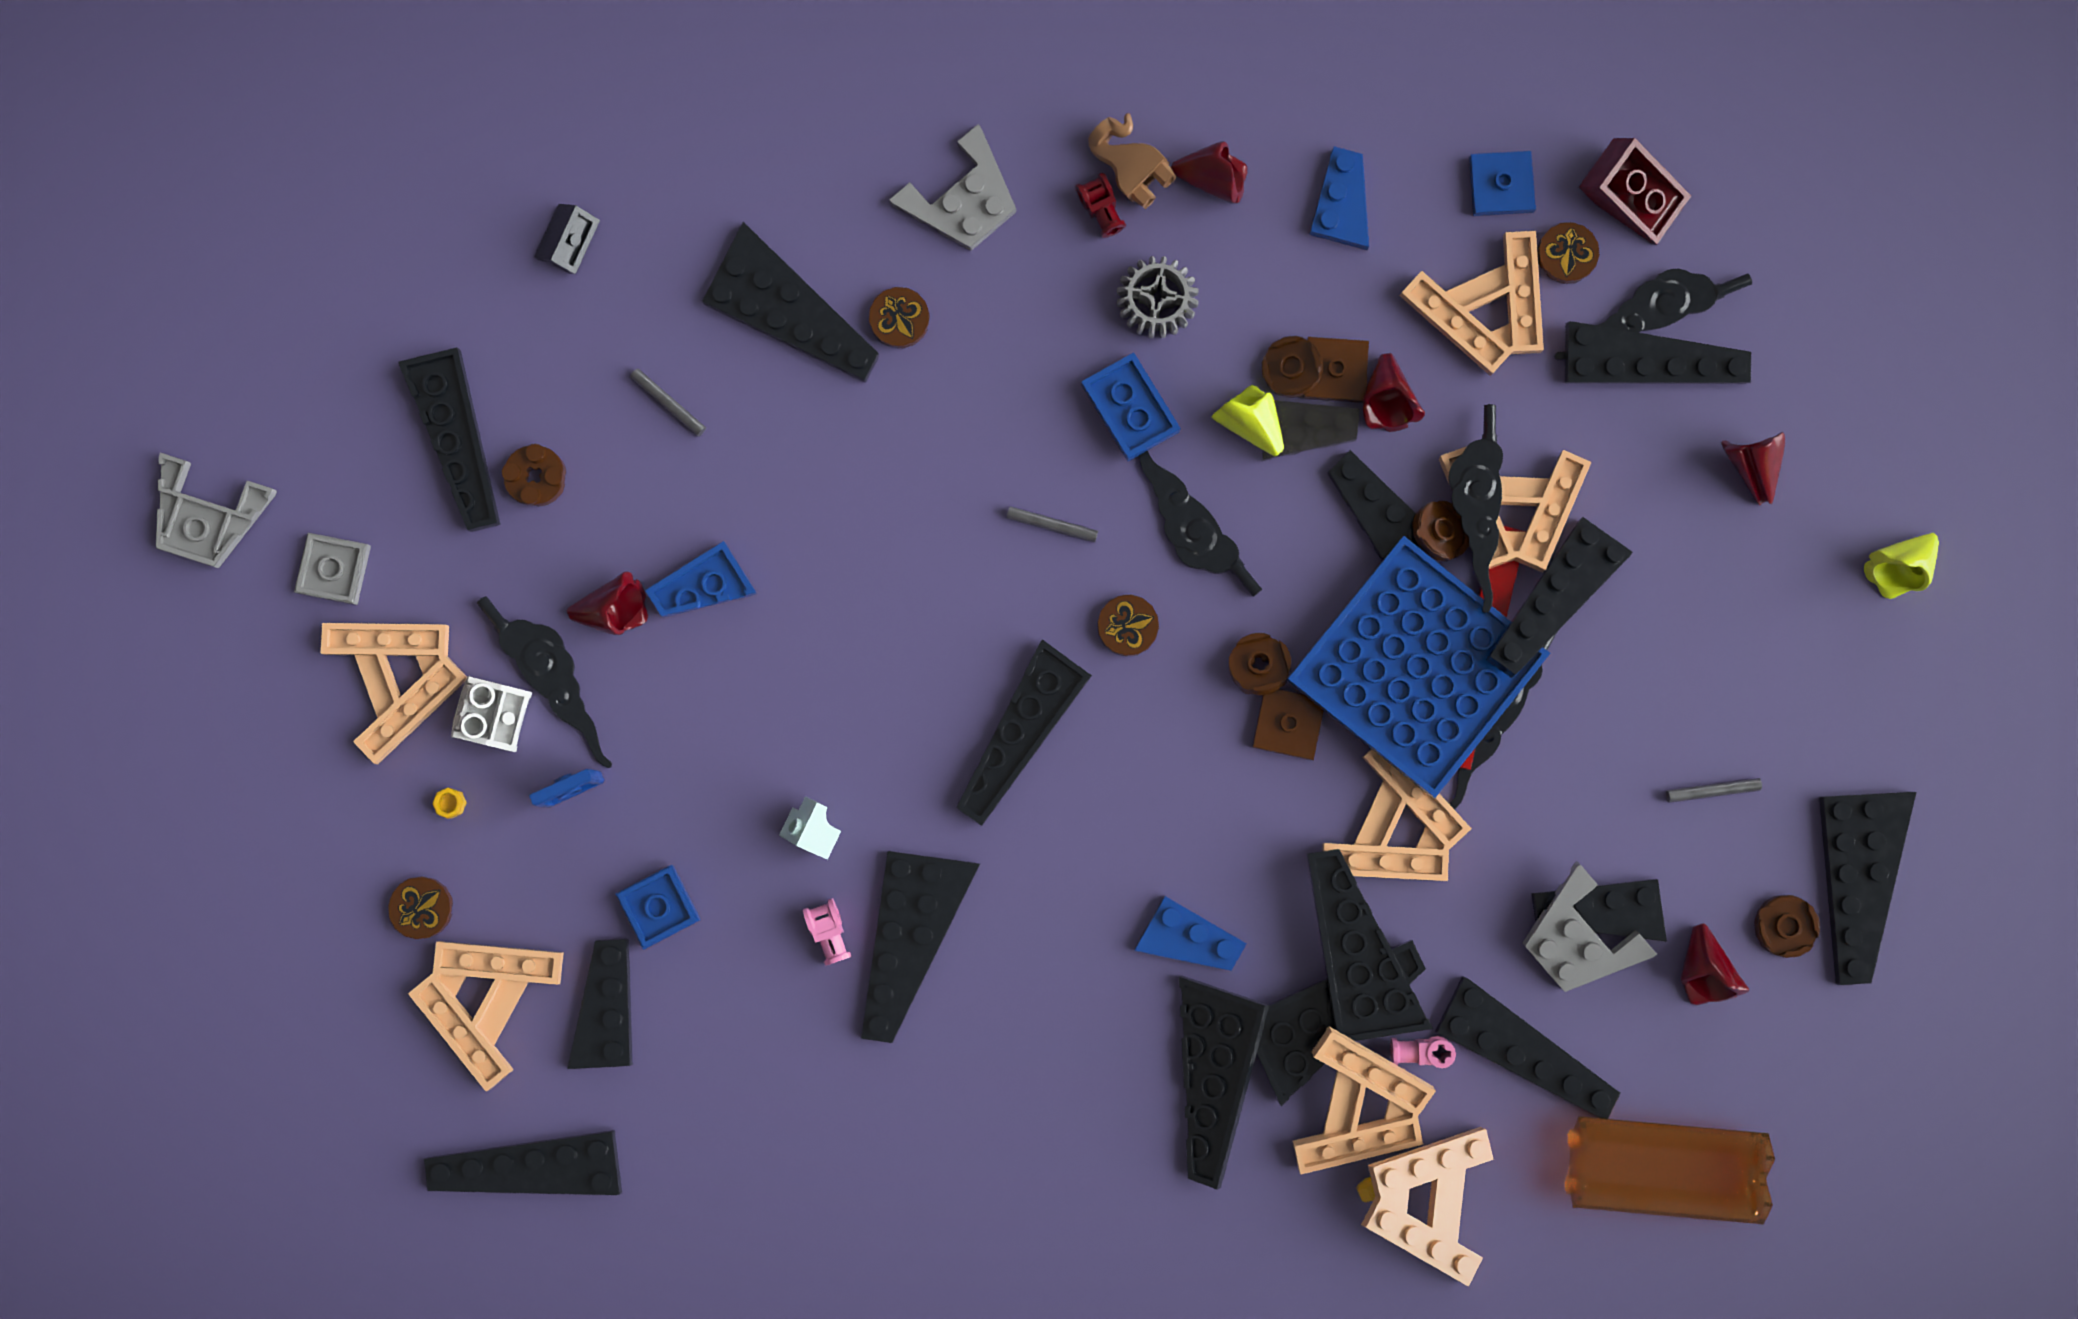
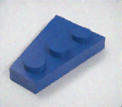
(1342, 201)
(701, 583)
(1189, 937)

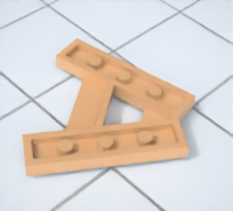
(1450, 309)
(1553, 500)
(395, 713)
(1430, 858)
(475, 1037)
(1342, 1137)
(1445, 1166)

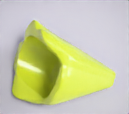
(1253, 418)
(1903, 566)

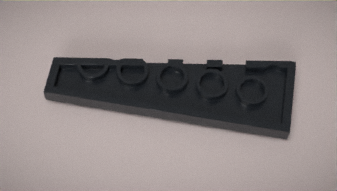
(1625, 356)
(447, 411)
(1571, 578)
(1033, 712)
(1506, 1039)
(553, 1166)

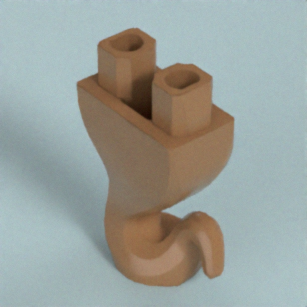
(1133, 163)

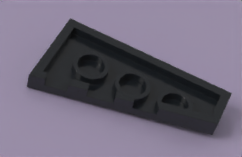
(1374, 504)
(1617, 908)
(604, 1018)

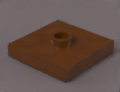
(1343, 370)
(1288, 724)

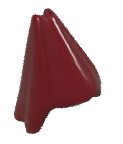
(1213, 171)
(1389, 399)
(1758, 465)
(613, 606)
(1708, 971)

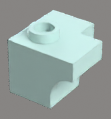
(810, 829)

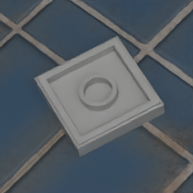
(332, 568)

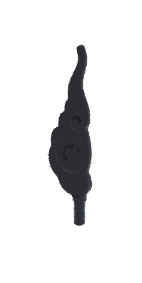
(1668, 300)
(1478, 499)
(1193, 528)
(547, 669)
(1492, 739)

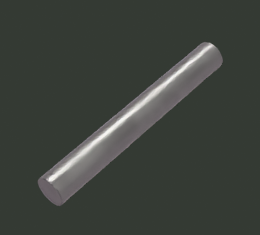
(668, 402)
(1052, 524)
(1713, 790)

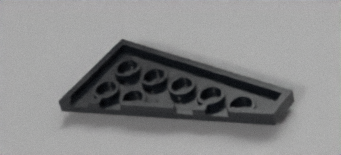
(772, 298)
(1862, 861)
(913, 918)
(1362, 973)
(1299, 1022)
(1218, 1059)

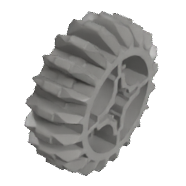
(1168, 297)

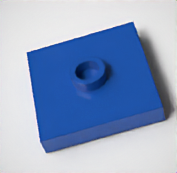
(1502, 183)
(567, 787)
(658, 907)

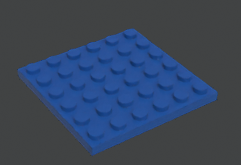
(1412, 668)

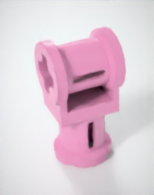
(827, 930)
(1421, 1051)

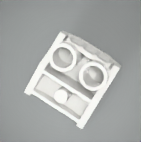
(490, 714)

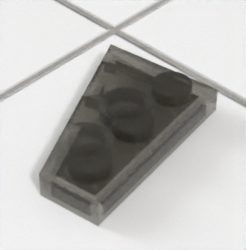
(1313, 426)

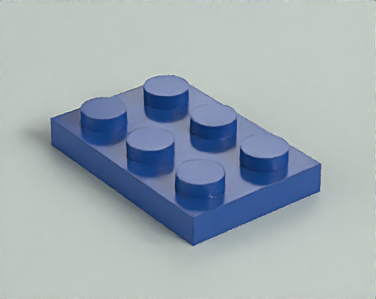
(1130, 406)

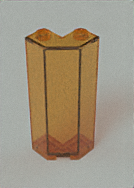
(1669, 1170)

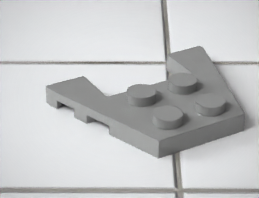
(972, 205)
(198, 527)
(1568, 944)

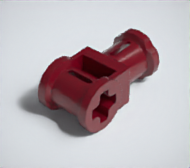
(1100, 202)

